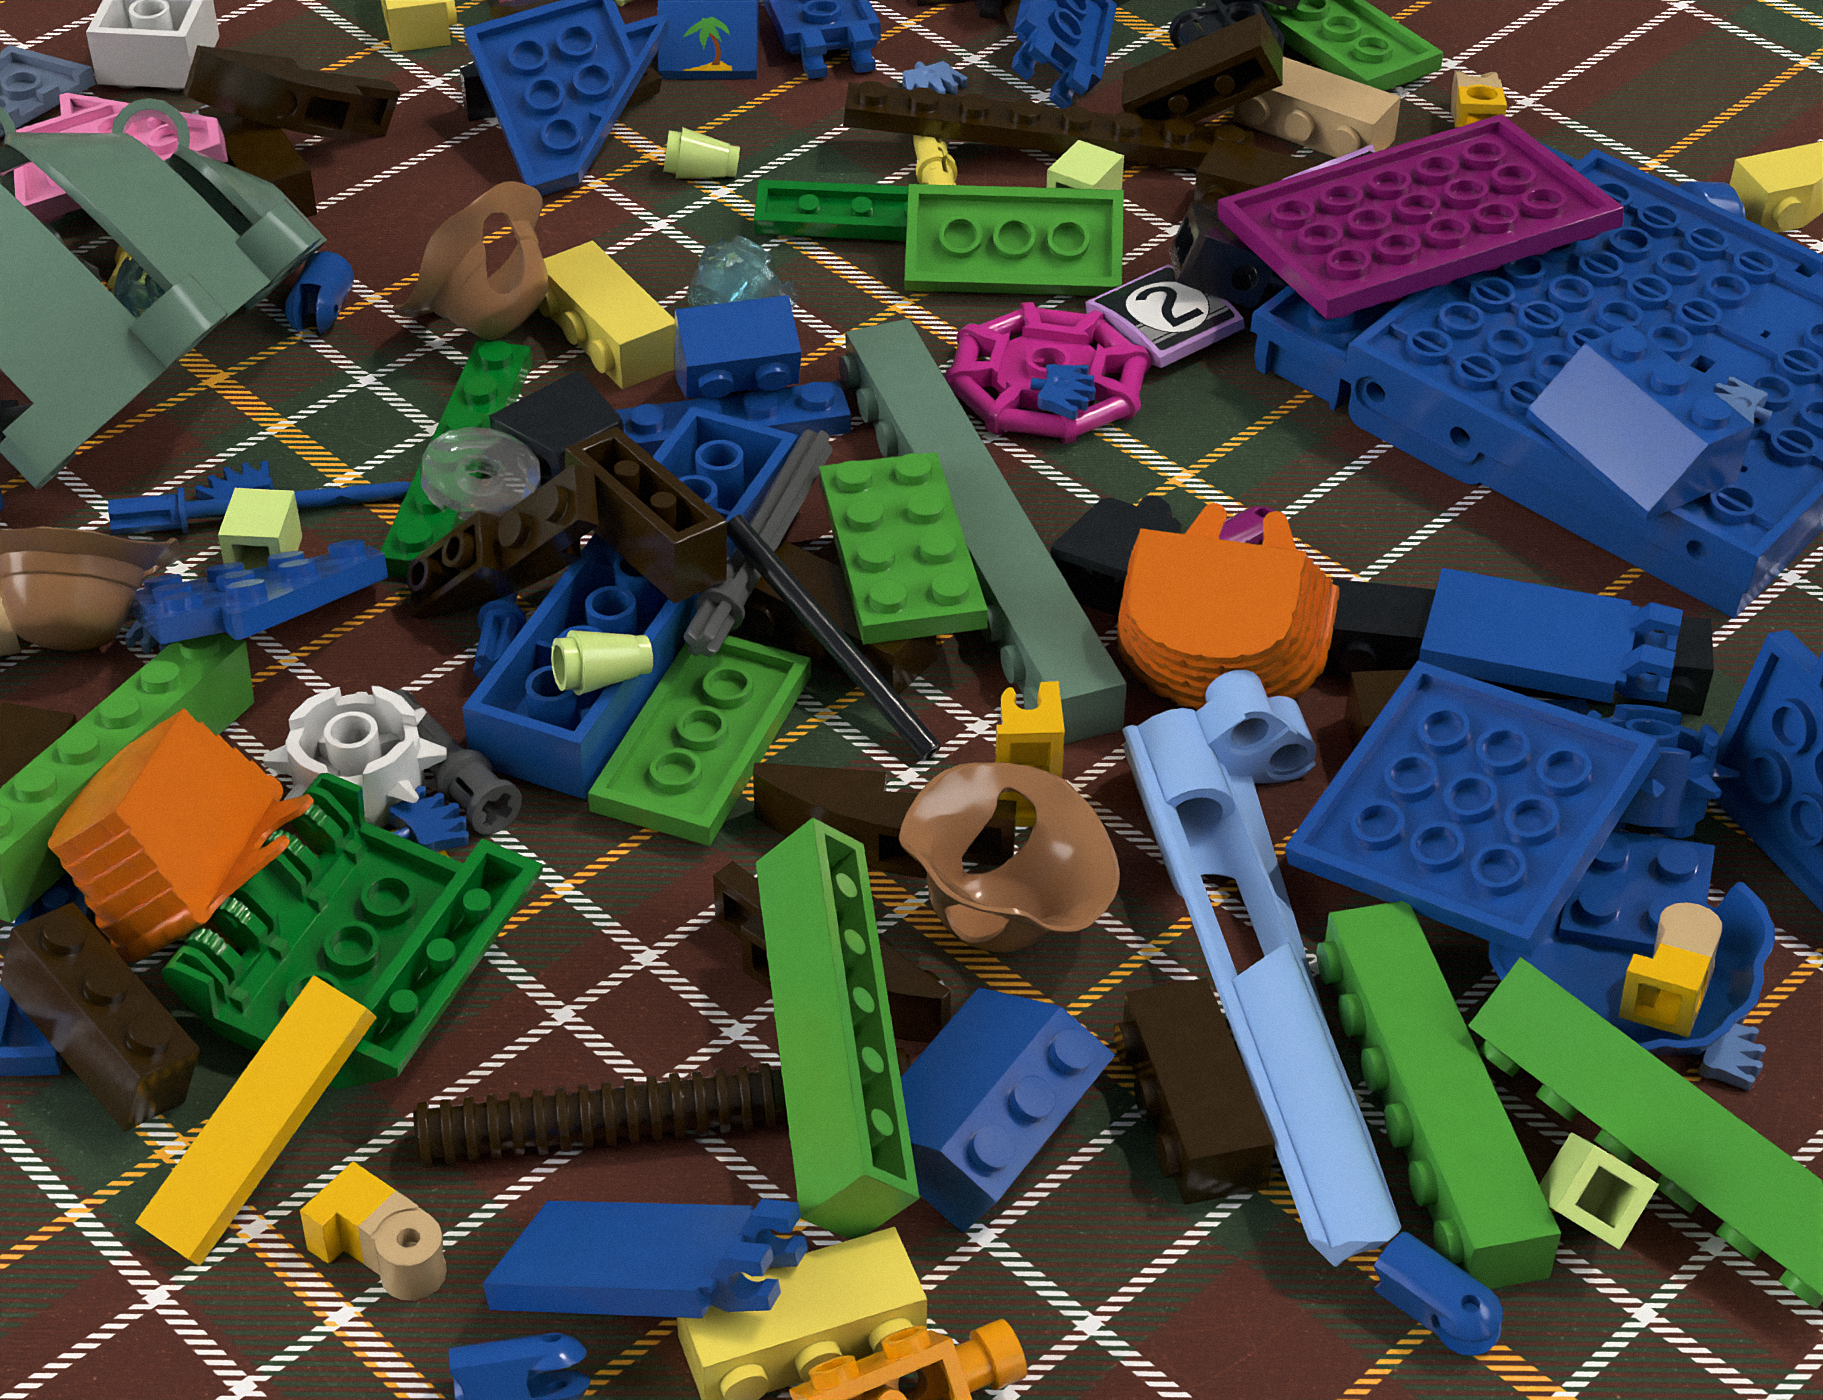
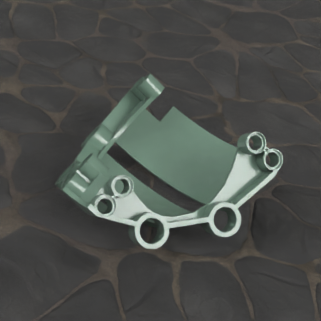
(67, 333)

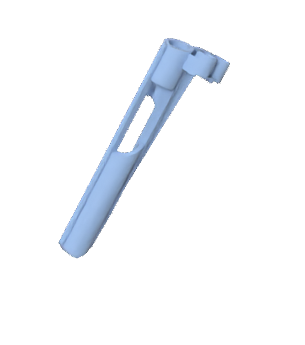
(1207, 819)

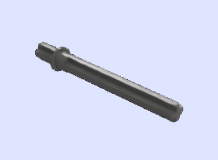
(722, 605)

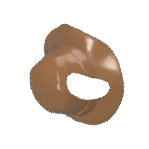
(455, 271)
(74, 584)
(1051, 884)

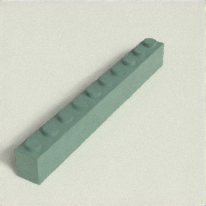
(1028, 601)

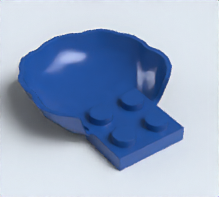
(1618, 915)

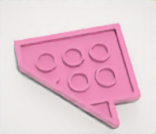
(96, 115)

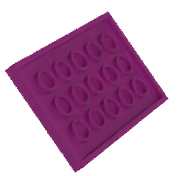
(1418, 215)

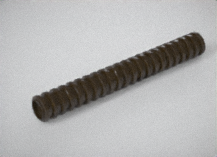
(602, 1114)

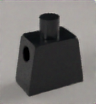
(1218, 262)
(557, 419)
(1098, 548)

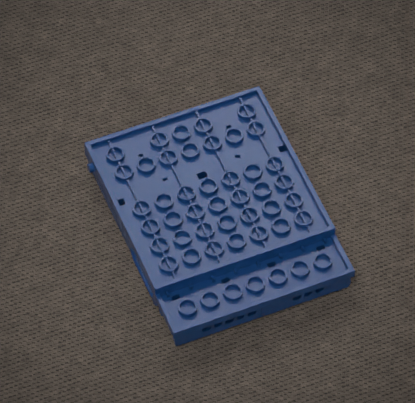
(1491, 342)

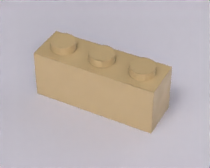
(1323, 111)

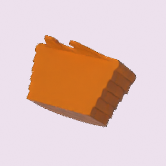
(1222, 607)
(170, 834)

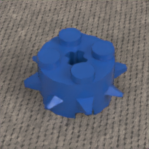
(1682, 778)

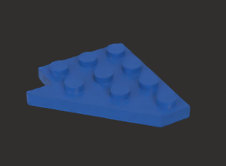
(561, 81)
(254, 598)
(1779, 753)

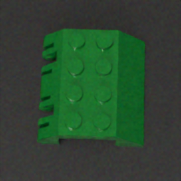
(365, 916)

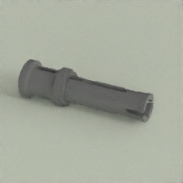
(468, 778)

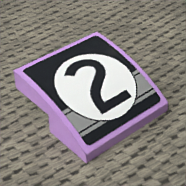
(1167, 315)

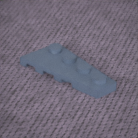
(35, 80)

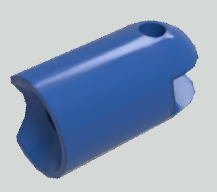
(319, 290)
(1439, 1295)
(518, 1369)

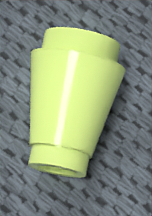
(699, 156)
(597, 659)

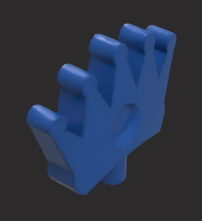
(1065, 389)
(224, 488)
(429, 822)

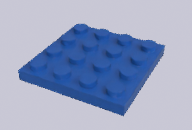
(1474, 805)

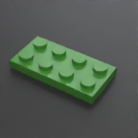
(1356, 42)
(1013, 240)
(902, 548)
(700, 739)

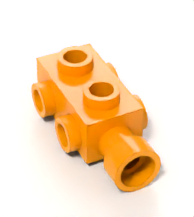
(943, 1370)

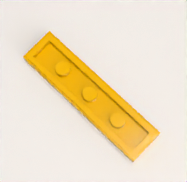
(256, 1120)

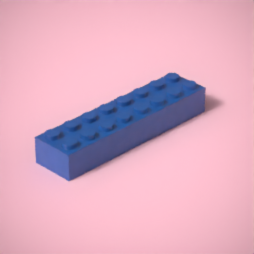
(568, 738)

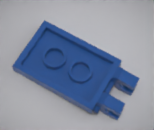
(825, 25)
(1069, 38)
(1550, 638)
(646, 1259)

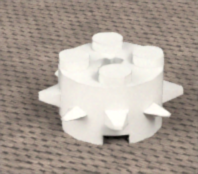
(360, 740)

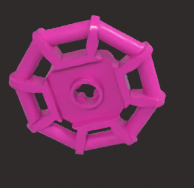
(1046, 339)

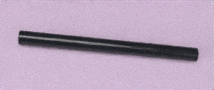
(832, 638)

